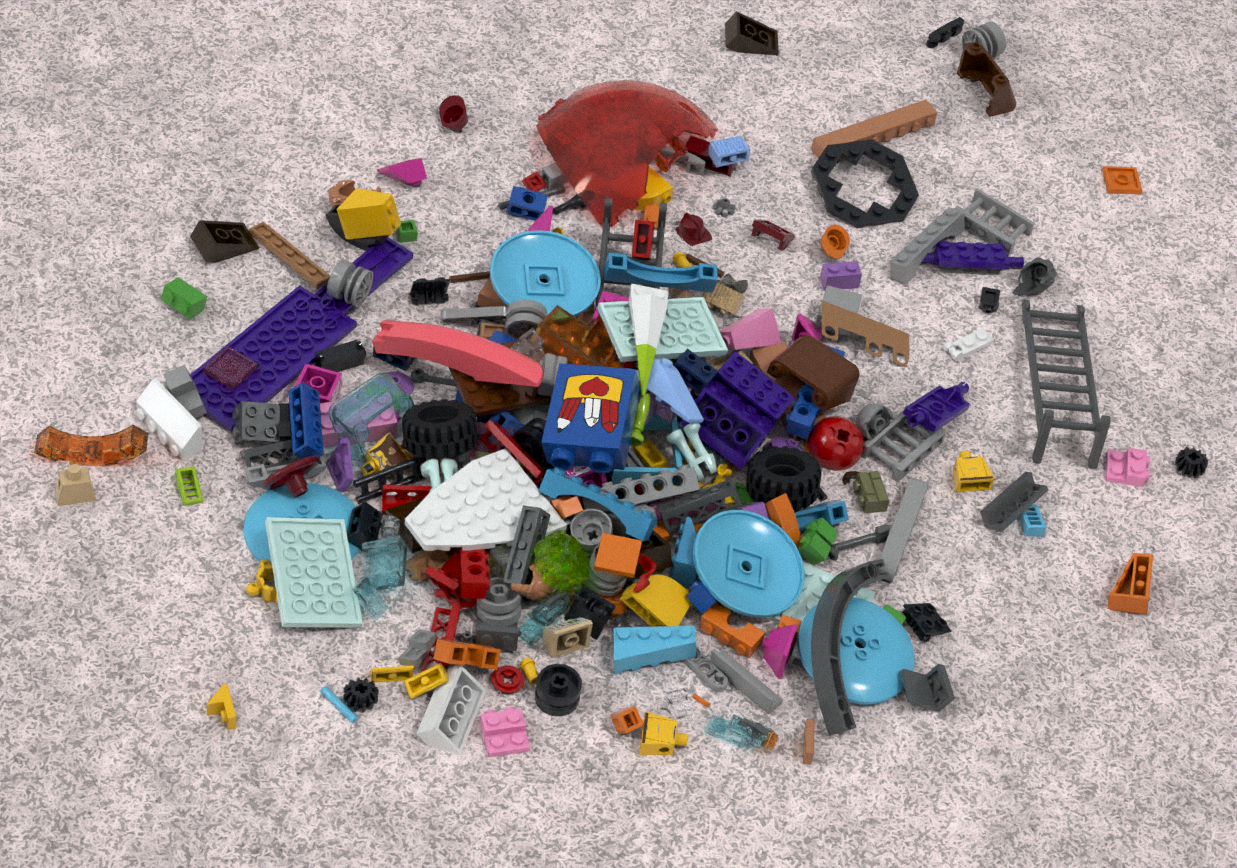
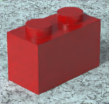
(643, 239)

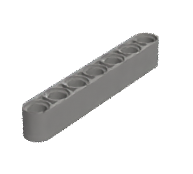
(902, 527)

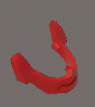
(647, 565)
(464, 605)

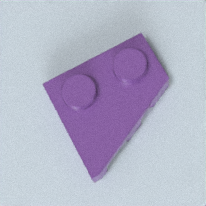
(341, 465)

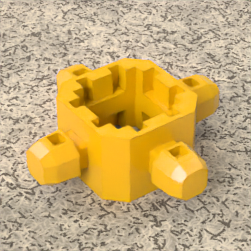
(264, 572)

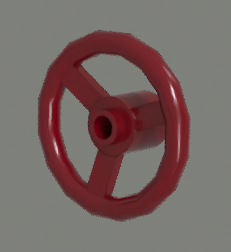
(292, 476)

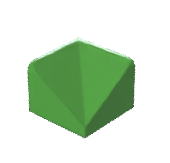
(407, 231)

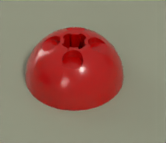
(834, 451)

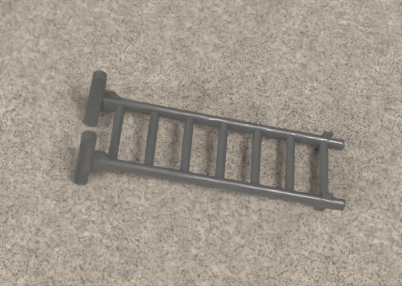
(607, 236)
(1045, 420)

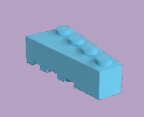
(652, 645)

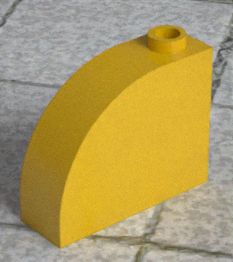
(657, 190)
(660, 602)

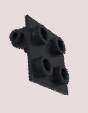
(423, 286)
(592, 607)
(924, 620)

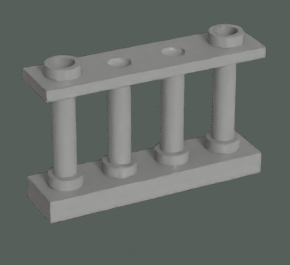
(992, 234)
(911, 459)

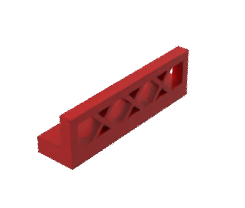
(515, 449)
(401, 497)
(450, 630)

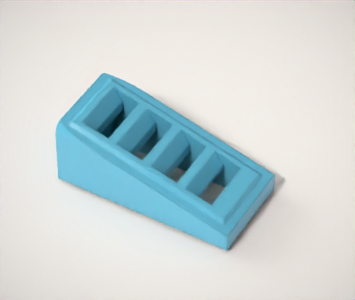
(1028, 518)

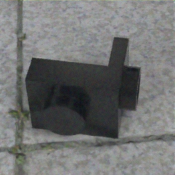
(989, 300)

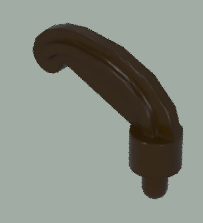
(849, 475)

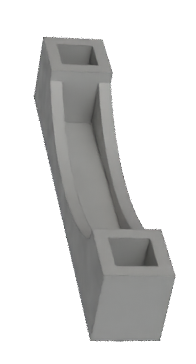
(906, 263)

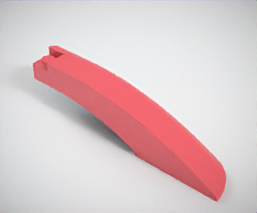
(458, 350)

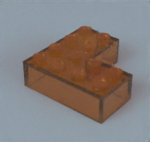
(573, 339)

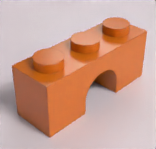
(743, 640)
(467, 653)

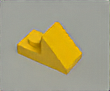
(222, 704)

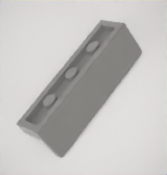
(746, 681)

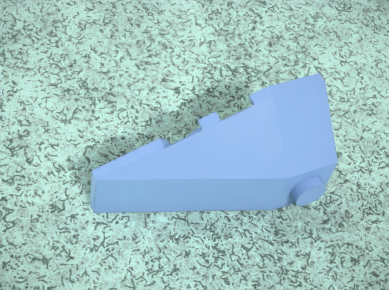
(671, 389)

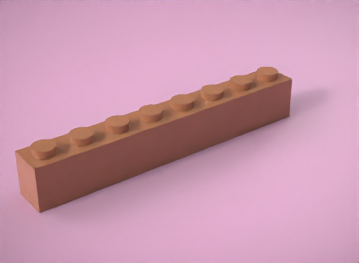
(881, 127)

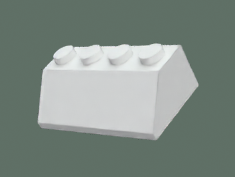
(169, 420)
(452, 711)

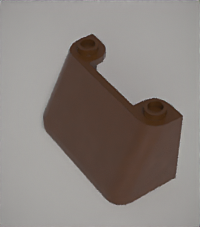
(981, 67)
(820, 368)

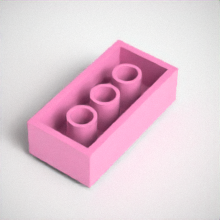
(378, 427)

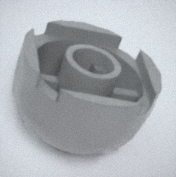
(873, 417)

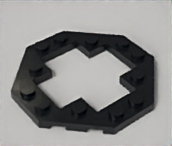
(853, 152)

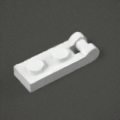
(968, 344)

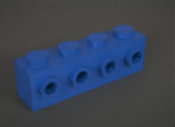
(305, 421)

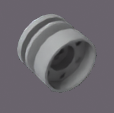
(989, 36)
(350, 283)
(588, 528)
(603, 582)

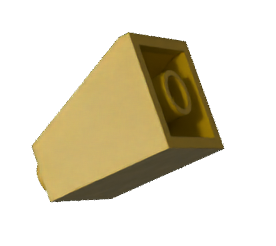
(368, 214)

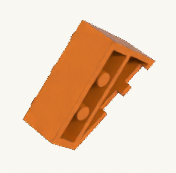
(1133, 586)

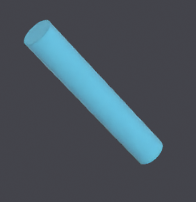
(339, 704)

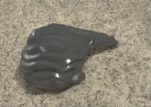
(1035, 277)

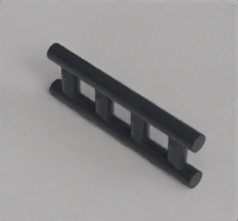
(380, 476)

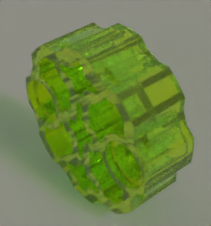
(561, 561)

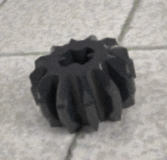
(1191, 462)
(360, 694)

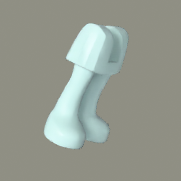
(691, 431)
(430, 470)

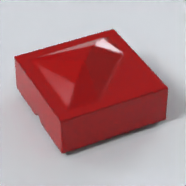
(534, 182)

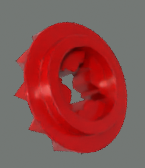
(507, 672)

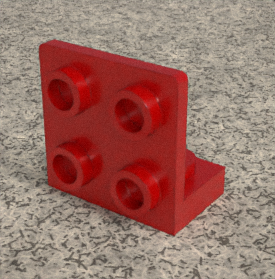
(447, 577)

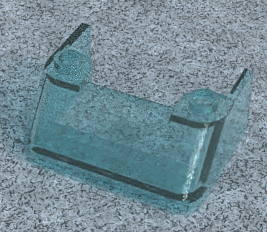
(364, 403)

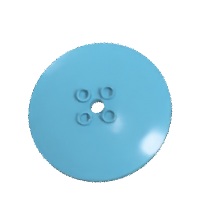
(546, 255)
(317, 503)
(751, 540)
(869, 672)

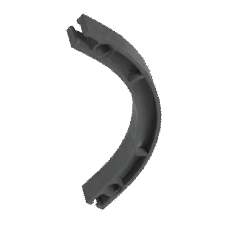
(826, 643)

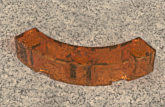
(91, 450)

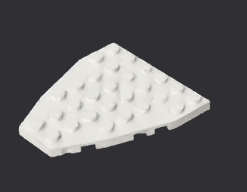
(478, 506)

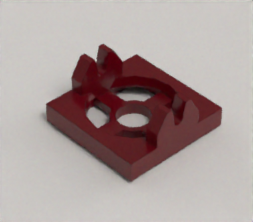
(774, 231)

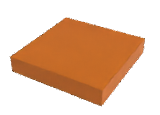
(1122, 180)
(618, 555)

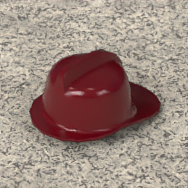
(453, 113)
(692, 230)

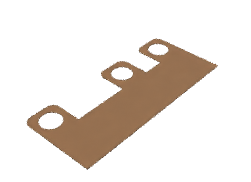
(873, 331)

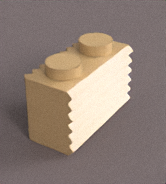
(724, 299)

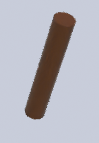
(696, 261)
(469, 277)

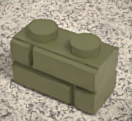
(871, 492)

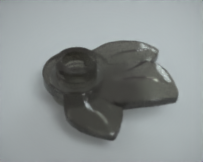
(728, 281)

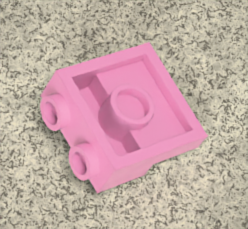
(1127, 466)
(504, 732)

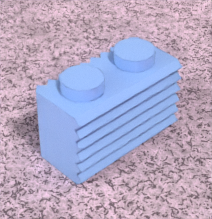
(729, 151)

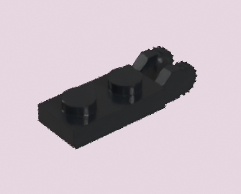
(945, 32)

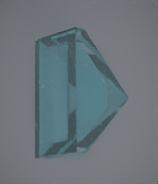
(370, 598)

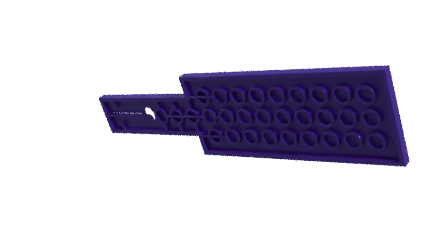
(290, 336)

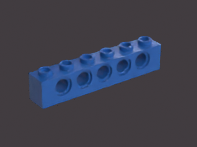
(804, 410)

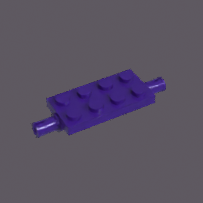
(972, 256)
(938, 407)

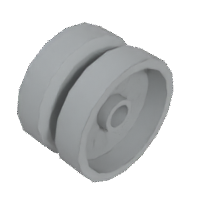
(523, 316)
(501, 604)

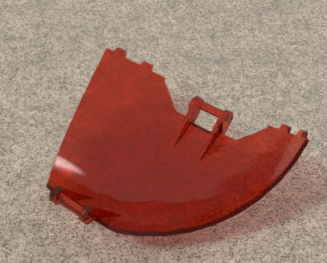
(611, 135)

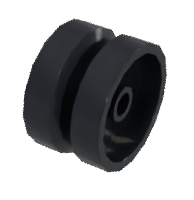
(530, 439)
(558, 690)

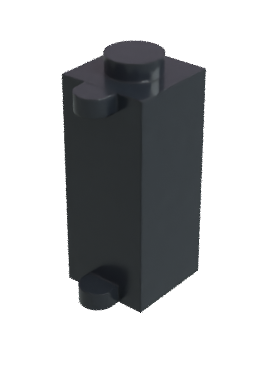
(341, 356)

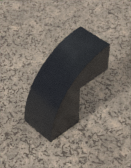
(285, 421)

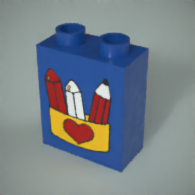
(591, 417)

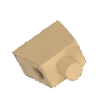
(74, 486)

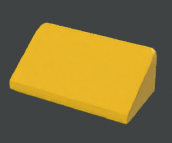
(390, 674)
(426, 681)

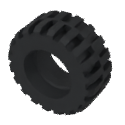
(439, 429)
(781, 472)

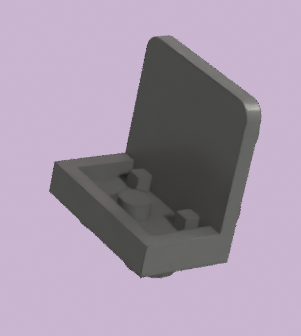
(256, 422)
(497, 636)
(928, 690)

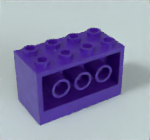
(754, 387)
(730, 425)

